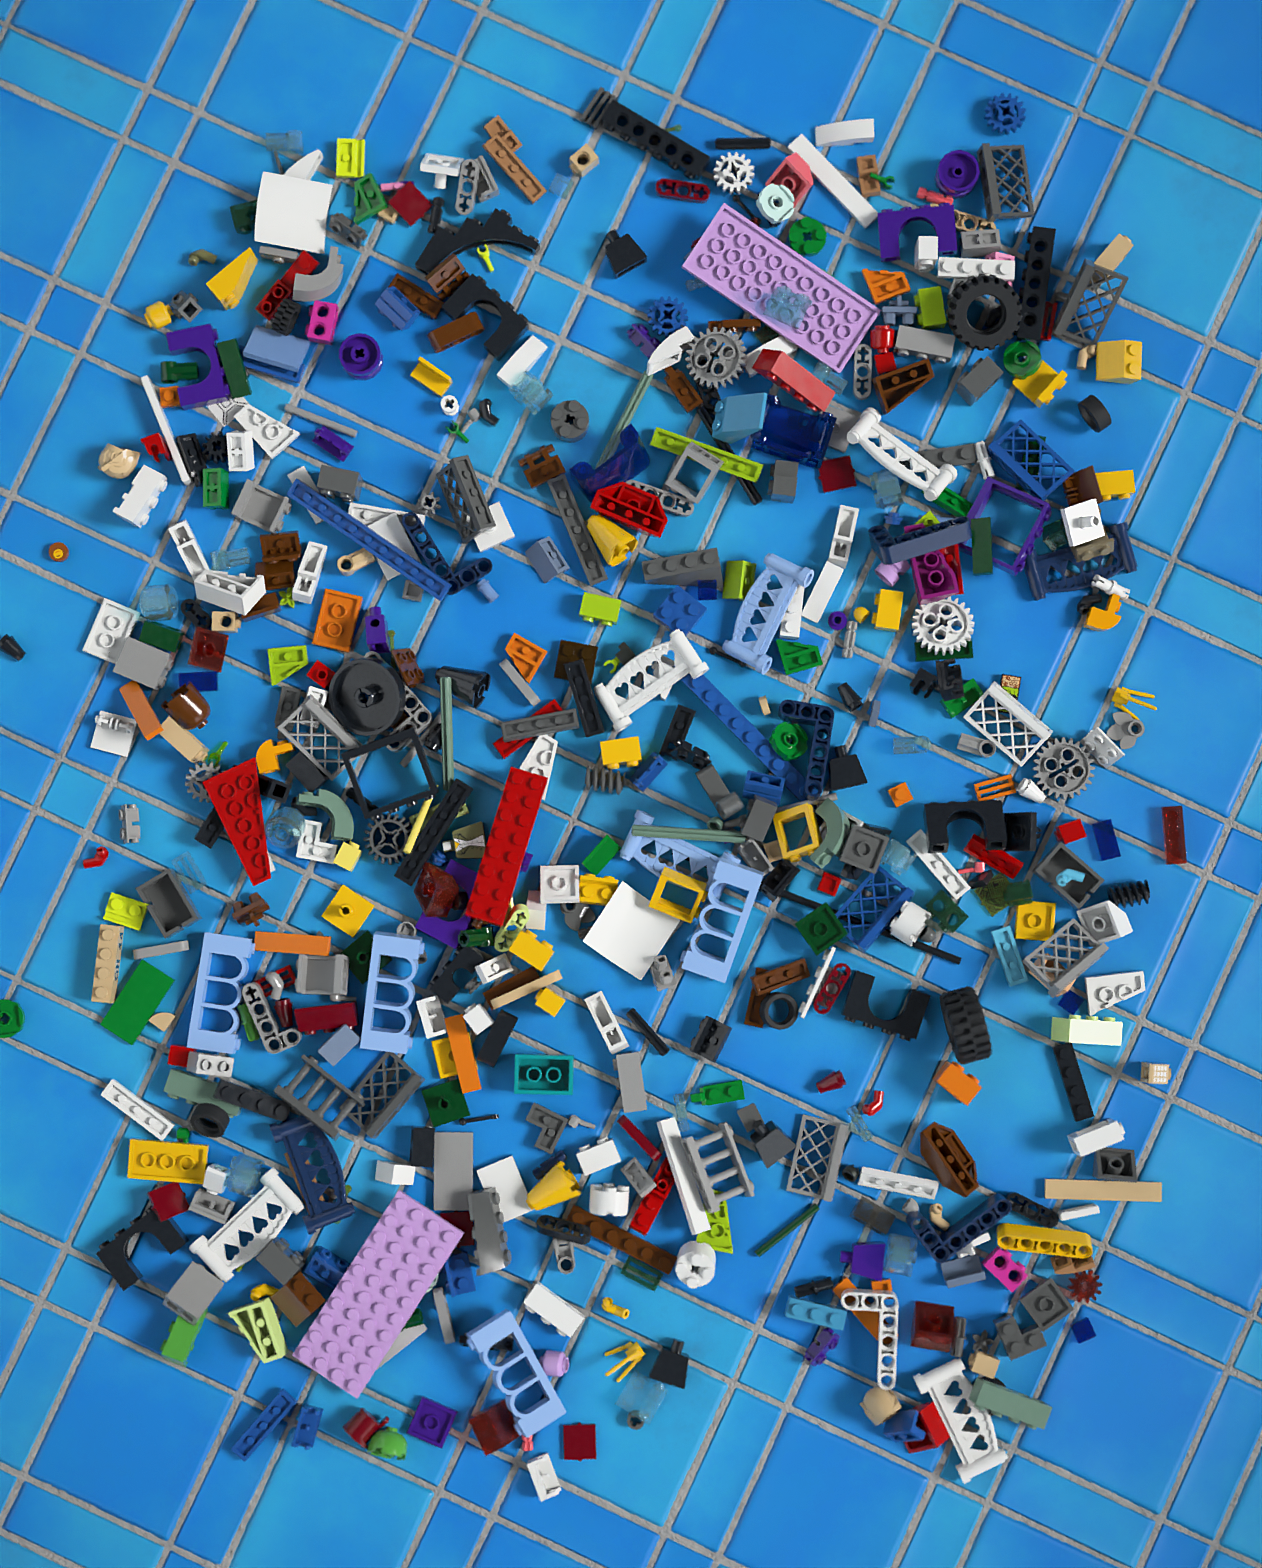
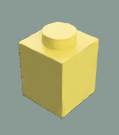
(348, 855)

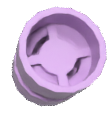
(890, 573)

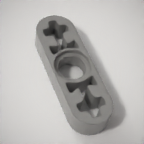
(475, 173)
(857, 358)
(519, 682)
(161, 950)
(444, 1315)

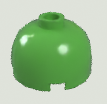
(388, 1444)

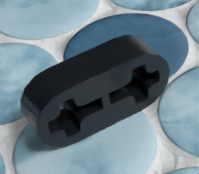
(199, 611)

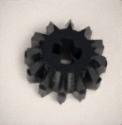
(213, 453)

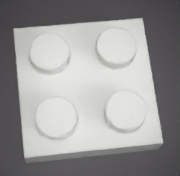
(559, 884)

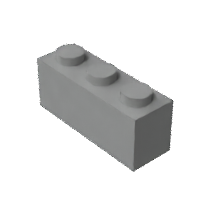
(924, 344)
(630, 1082)

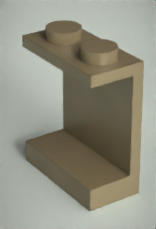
(1093, 548)

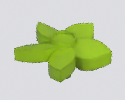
(287, 598)

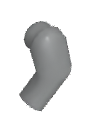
(277, 984)

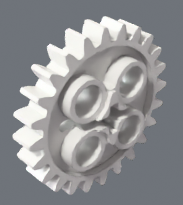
(953, 638)

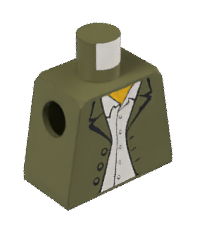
(467, 842)

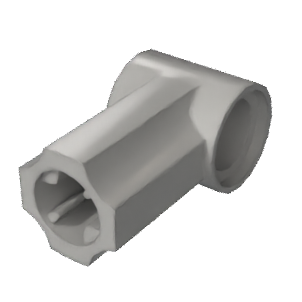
(974, 745)

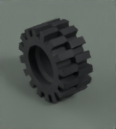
(286, 317)

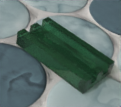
(656, 1280)

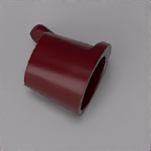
(363, 1426)

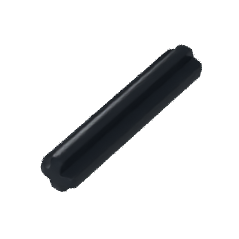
(743, 143)
(647, 1031)

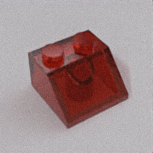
(435, 891)
(932, 1326)
(494, 1427)

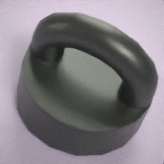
(461, 901)

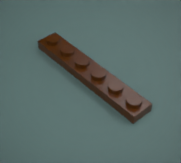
(624, 1240)

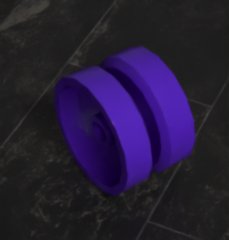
(946, 175)
(356, 366)

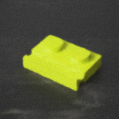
(350, 158)
(125, 911)

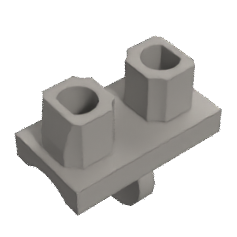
(662, 973)

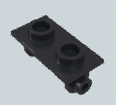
(697, 758)

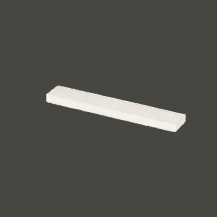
(834, 182)
(166, 430)
(683, 1176)

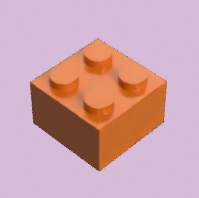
(957, 1083)

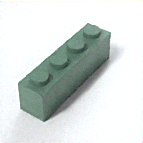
(196, 1090)
(1010, 1403)

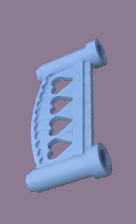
(790, 577)
(680, 849)

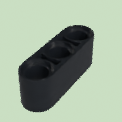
(497, 1038)

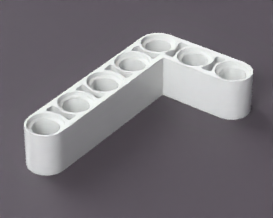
(884, 1329)

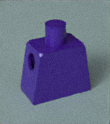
(377, 631)
(865, 1259)

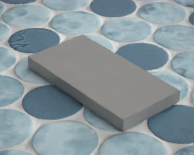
(453, 1170)

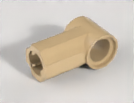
(358, 560)

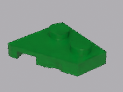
(367, 198)
(798, 656)

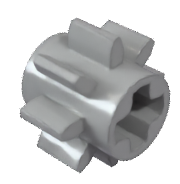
(424, 504)

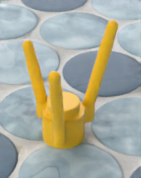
(1122, 696)
(633, 1353)

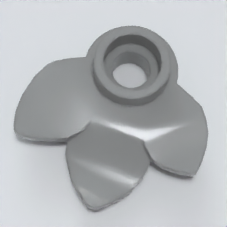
(1122, 729)

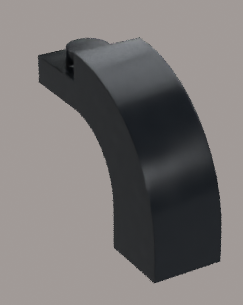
(273, 788)

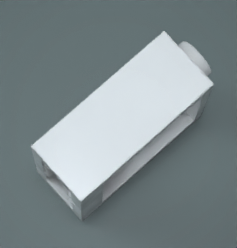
(1096, 1137)

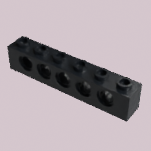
(667, 140)
(1045, 238)

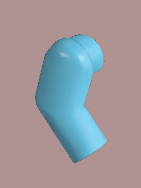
(1068, 875)

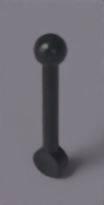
(736, 198)
(713, 650)
(463, 1121)

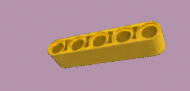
(1044, 1240)

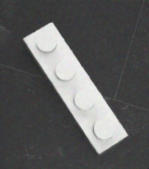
(965, 267)
(371, 514)
(938, 866)
(137, 1109)
(898, 1183)

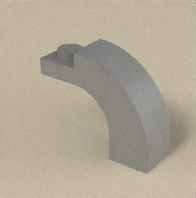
(318, 286)

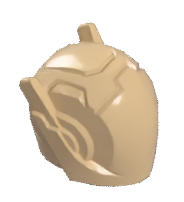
(118, 462)
(880, 1405)

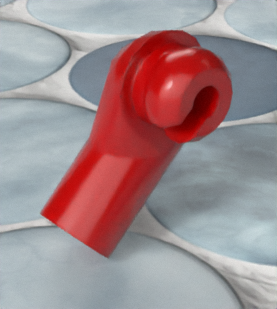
(98, 860)
(876, 1105)

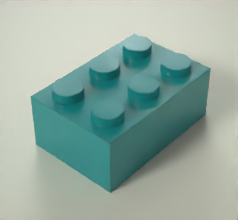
(544, 1074)

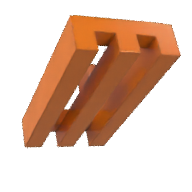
(1010, 784)

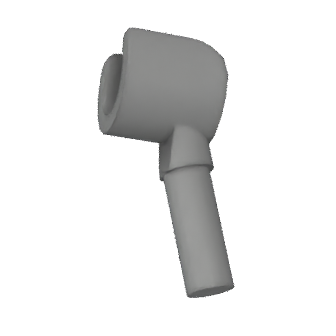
(474, 416)
(342, 998)
(575, 1120)

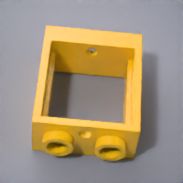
(804, 810)
(672, 908)

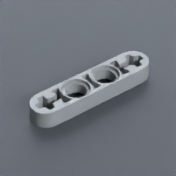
(662, 494)

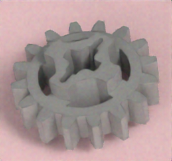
(197, 778)

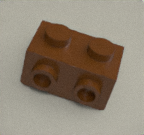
(280, 546)

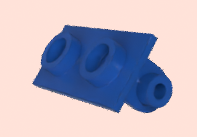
(648, 771)

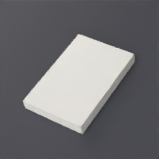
(393, 531)
(110, 630)
(509, 1185)

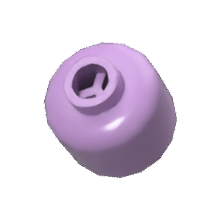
(554, 1363)

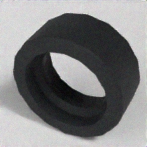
(1094, 413)
(792, 1014)
(211, 1112)

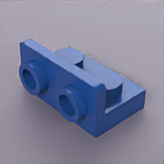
(327, 1267)
(458, 1274)

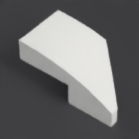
(969, 1248)

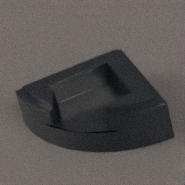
(981, 880)

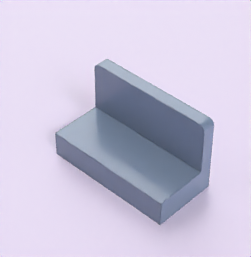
(546, 559)
(339, 1044)
(962, 1271)

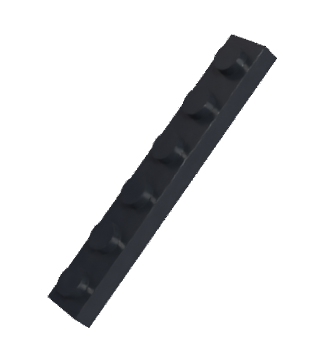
(433, 832)

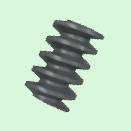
(604, 780)

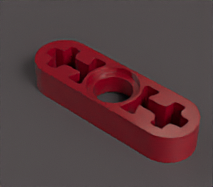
(697, 187)
(828, 1003)
(639, 1137)

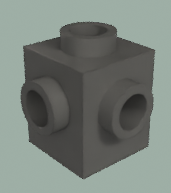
(185, 306)

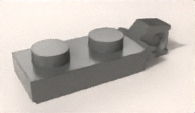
(288, 702)

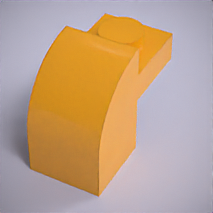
(1103, 620)
(267, 755)

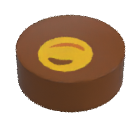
(58, 552)

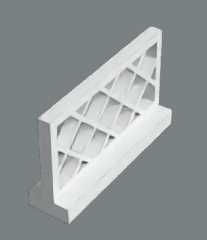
(1016, 709)

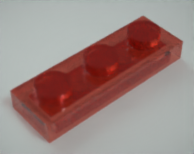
(1174, 835)

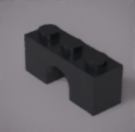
(444, 985)

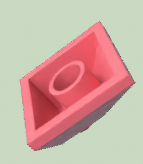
(794, 175)

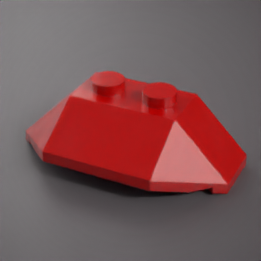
(631, 508)

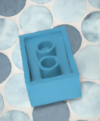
(739, 416)

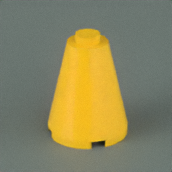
(611, 539)
(553, 1188)

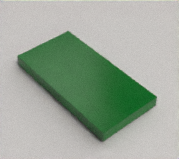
(137, 1002)

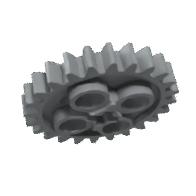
(701, 351)
(1072, 783)

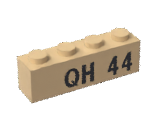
(107, 963)

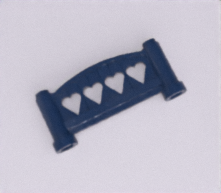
(1037, 566)
(321, 1212)

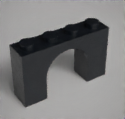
(475, 292)
(985, 813)
(905, 1024)
(115, 1253)

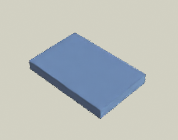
(276, 348)

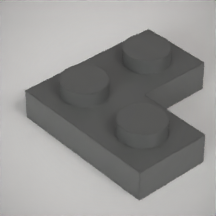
(552, 1125)

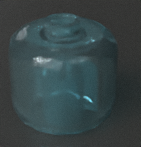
(159, 602)
(285, 827)

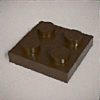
(573, 651)

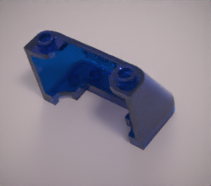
(793, 434)
(619, 468)

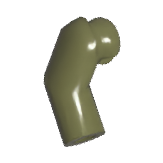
(201, 255)

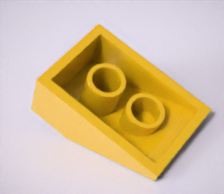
(232, 281)

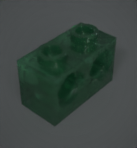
(949, 907)

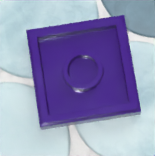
(432, 1422)

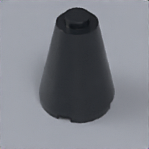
(466, 684)

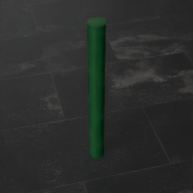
(787, 1230)

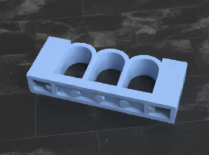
(708, 964)
(385, 1038)
(209, 1039)
(542, 1412)

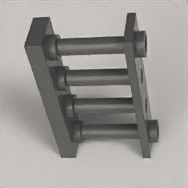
(301, 1104)

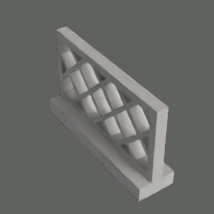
(329, 722)
(1073, 971)
(834, 1162)

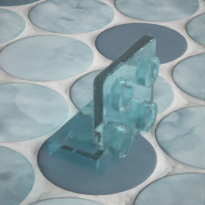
(787, 306)

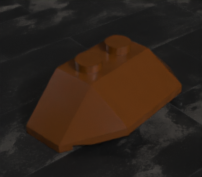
(948, 1159)

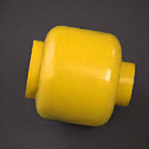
(158, 315)

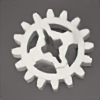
(726, 175)

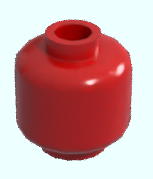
(882, 338)

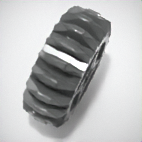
(379, 825)

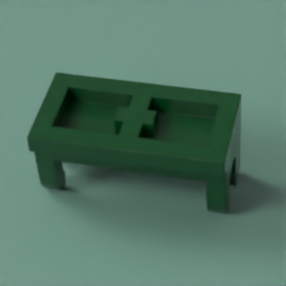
(161, 636)

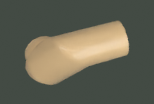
(1085, 354)
(936, 1216)

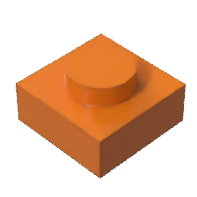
(169, 397)
(900, 794)
(885, 1284)

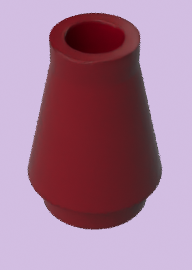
(284, 1010)
(833, 1081)

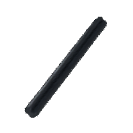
(747, 485)

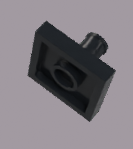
(1021, 831)

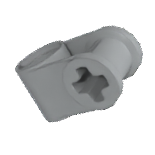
(564, 1252)

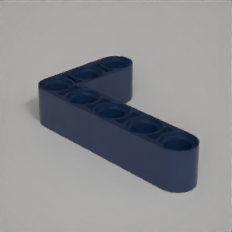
(918, 542)
(439, 559)
(816, 744)
(959, 1228)

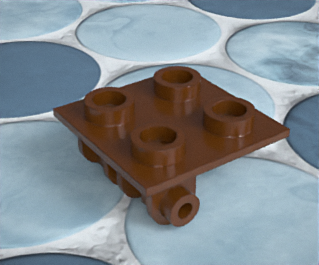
(1082, 487)
(408, 667)

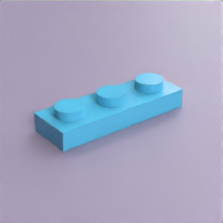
(1009, 956)

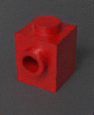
(321, 674)

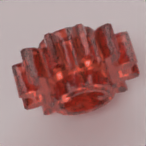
(1077, 1285)

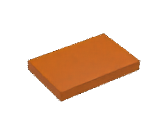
(337, 620)

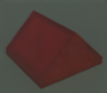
(207, 650)

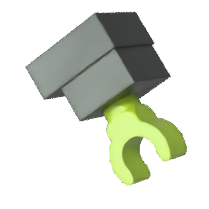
(623, 656)

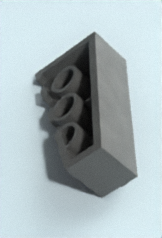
(684, 569)
(488, 1231)

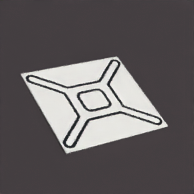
(226, 410)

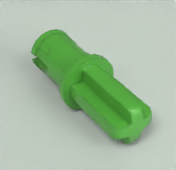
(249, 1025)

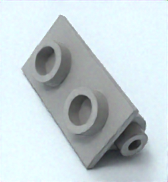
(127, 816)

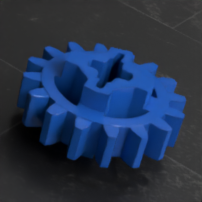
(997, 108)
(662, 310)

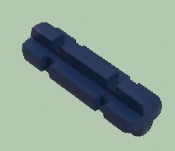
(549, 1164)

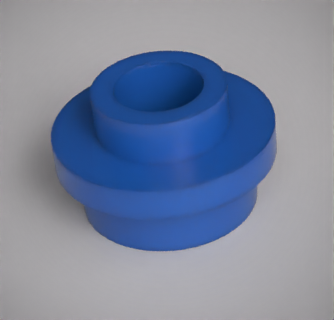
(893, 518)
(439, 858)

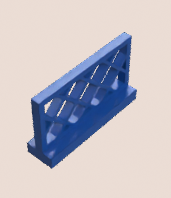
(1015, 468)
(886, 916)

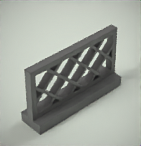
(990, 179)
(1073, 301)
(470, 491)
(397, 1101)

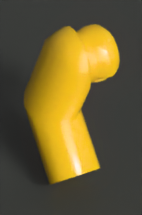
(262, 1290)
(608, 1306)

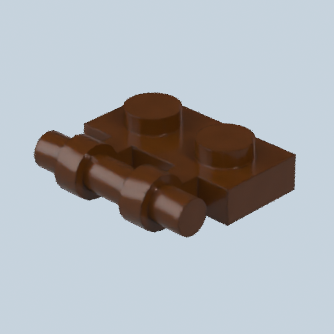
(444, 274)
(543, 471)

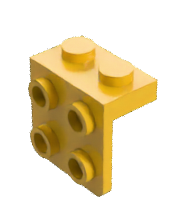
(1041, 384)

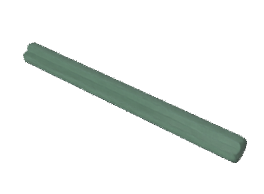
(626, 417)
(446, 732)
(688, 833)

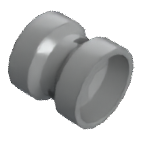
(405, 929)

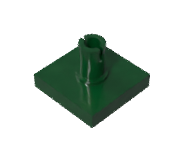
(821, 928)
(360, 956)
(446, 1102)

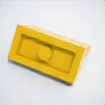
(431, 377)

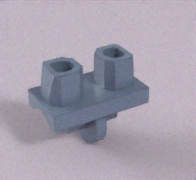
(890, 312)

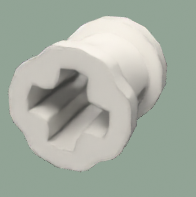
(452, 400)

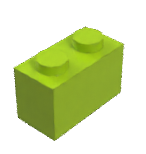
(930, 308)
(600, 609)

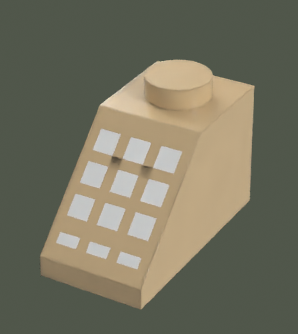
(1155, 1073)

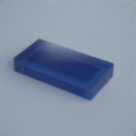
(201, 680)
(1106, 840)

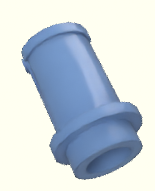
(487, 590)

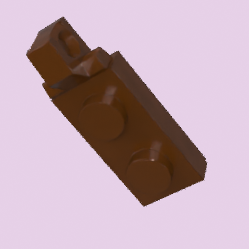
(749, 325)
(682, 389)

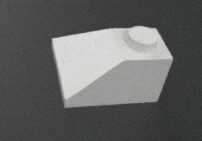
(1104, 922)

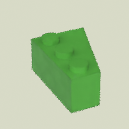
(181, 1340)

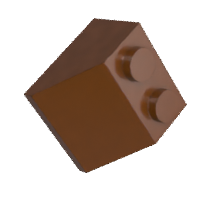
(298, 1299)

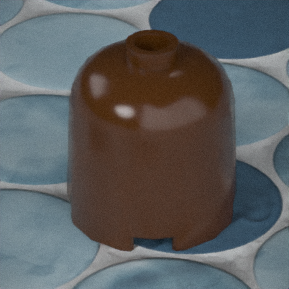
(188, 707)

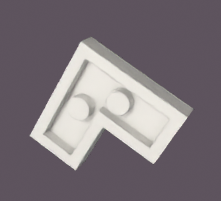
(311, 848)

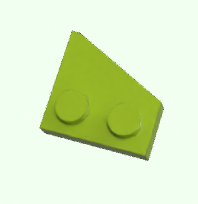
(286, 661)

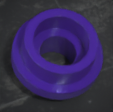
(833, 625)

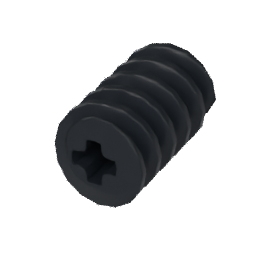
(1129, 893)

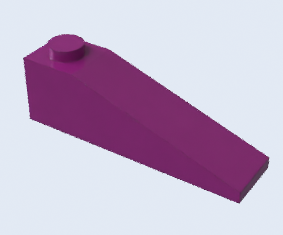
(931, 574)

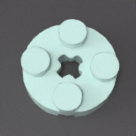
(769, 210)

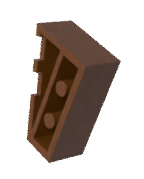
(901, 383)

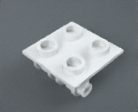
(113, 733)
(1102, 747)

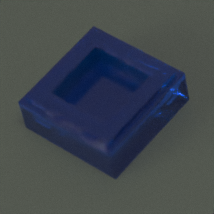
(707, 589)
(1070, 1002)
(1083, 1330)

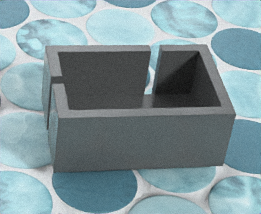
(1063, 858)
(170, 901)

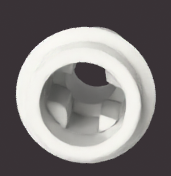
(1030, 790)

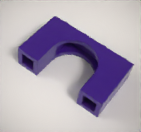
(939, 217)
(213, 388)
(449, 930)

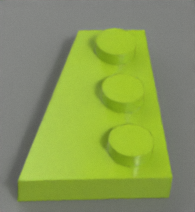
(719, 1235)

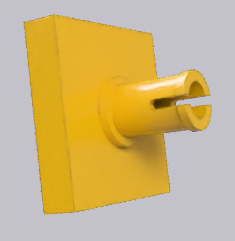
(348, 911)

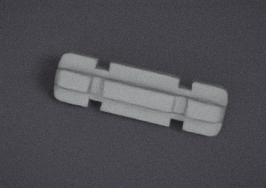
(849, 639)

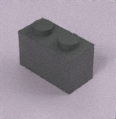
(758, 817)

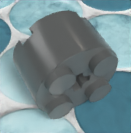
(574, 411)

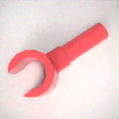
(979, 867)

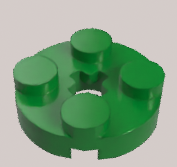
(805, 226)
(1026, 368)
(782, 747)
(16, 1016)

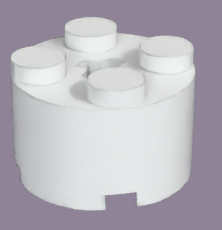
(910, 923)
(609, 1199)
(695, 1264)

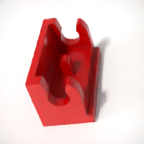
(155, 445)

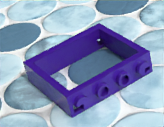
(979, 505)

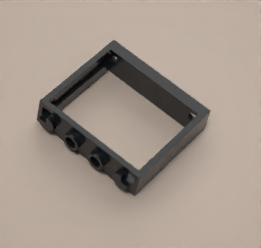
(394, 806)

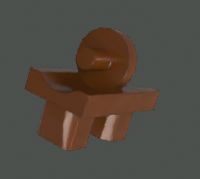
(252, 912)

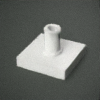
(442, 167)
(1082, 522)
(497, 534)

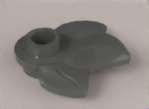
(578, 914)

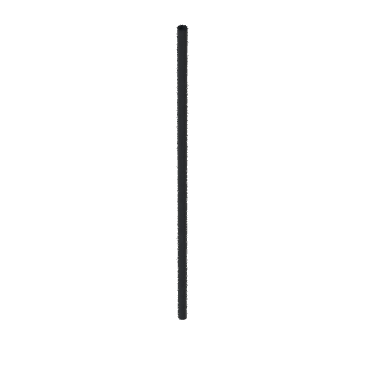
(856, 921)

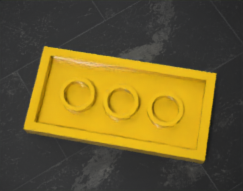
(167, 1161)

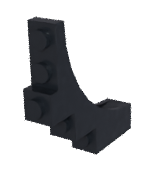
(472, 235)

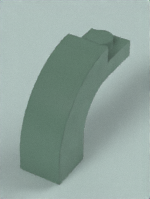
(335, 808)
(837, 832)

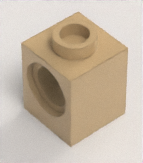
(583, 153)
(217, 622)
(983, 1363)

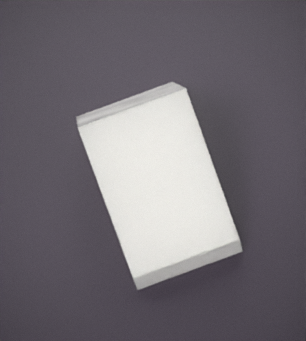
(536, 911)
(394, 1173)

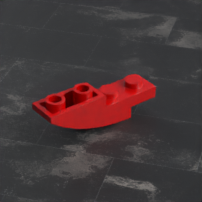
(283, 288)
(653, 1200)

